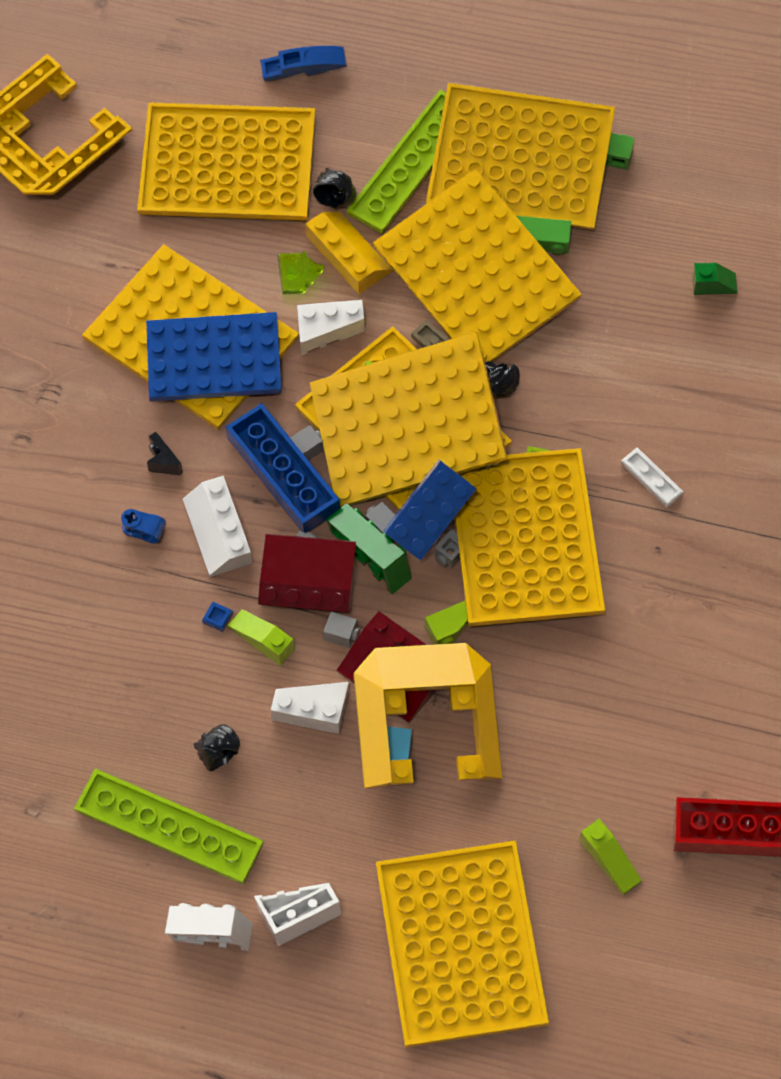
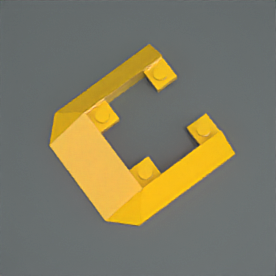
(51, 173)
(381, 692)

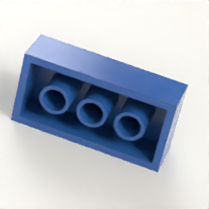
(429, 509)

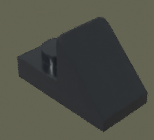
(164, 459)

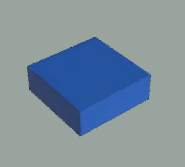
(217, 616)

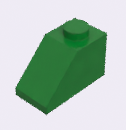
(713, 279)

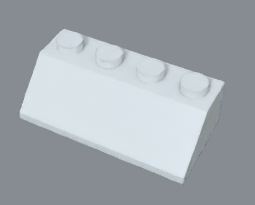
(217, 527)

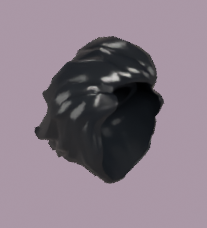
(334, 189)
(502, 379)
(217, 746)

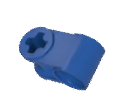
(143, 526)

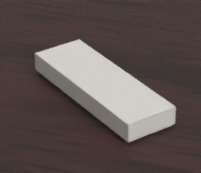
(652, 477)

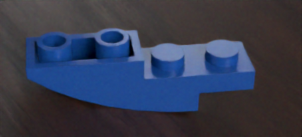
(303, 60)

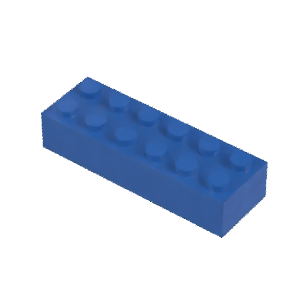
(282, 468)

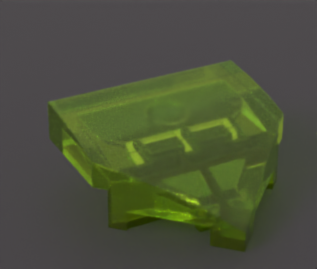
(297, 272)

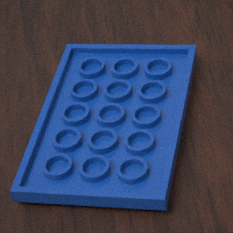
(213, 356)

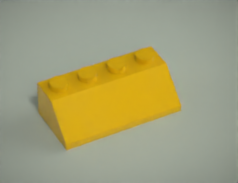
(347, 250)

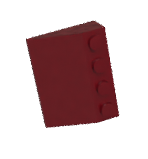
(307, 573)
(384, 633)

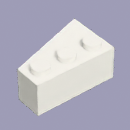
(328, 322)
(312, 706)
(298, 911)
(209, 925)

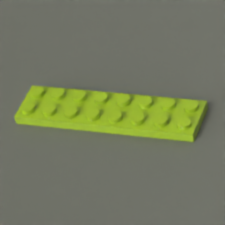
(401, 171)
(169, 826)

